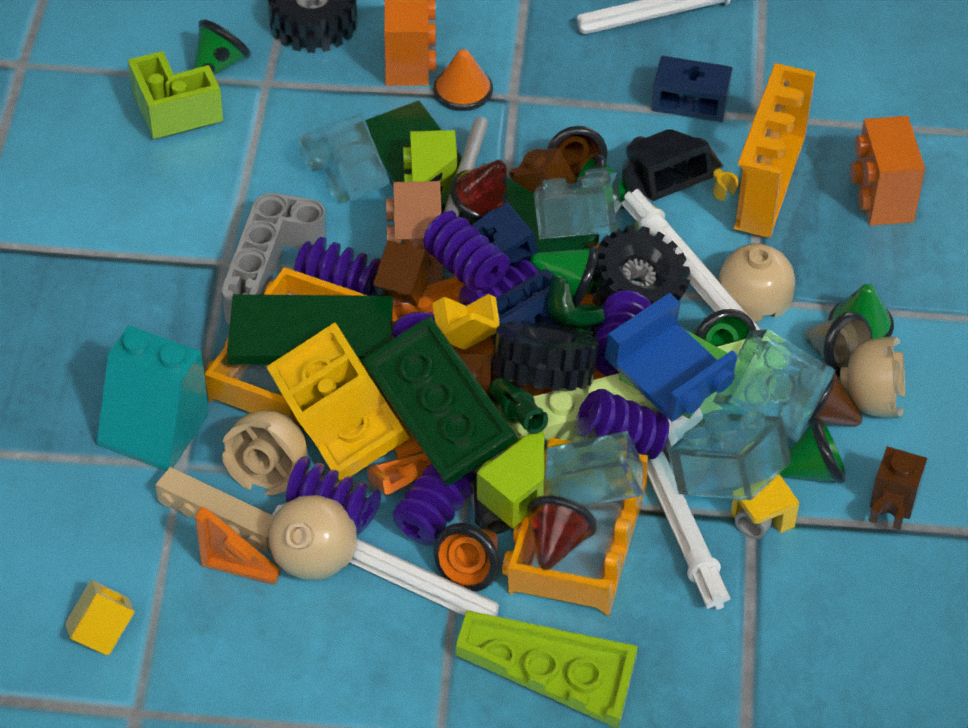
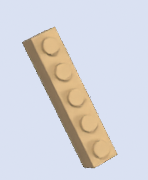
(189, 494)

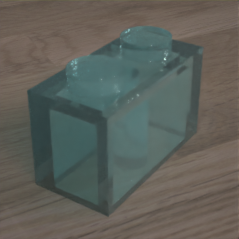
(595, 470)

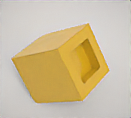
(467, 324)
(773, 503)
(99, 617)

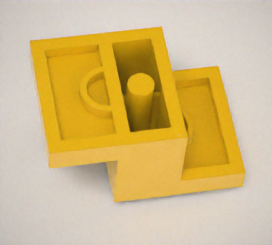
(337, 402)

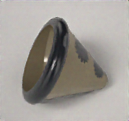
(839, 338)

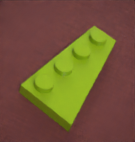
(557, 663)

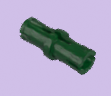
(524, 411)

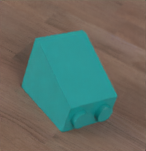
(152, 398)

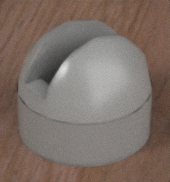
(748, 528)

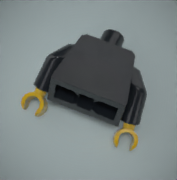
(672, 163)

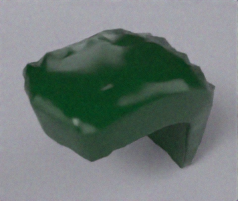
(563, 310)

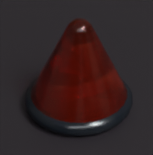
(480, 189)
(558, 527)

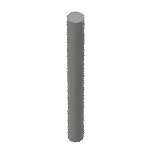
(470, 154)

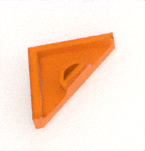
(397, 473)
(228, 552)

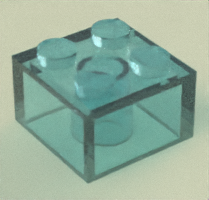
(777, 381)
(730, 455)

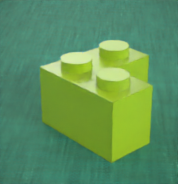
(171, 100)

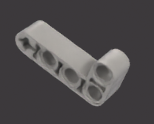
(272, 224)

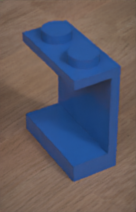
(667, 360)

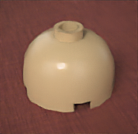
(759, 280)
(876, 377)
(263, 450)
(312, 537)

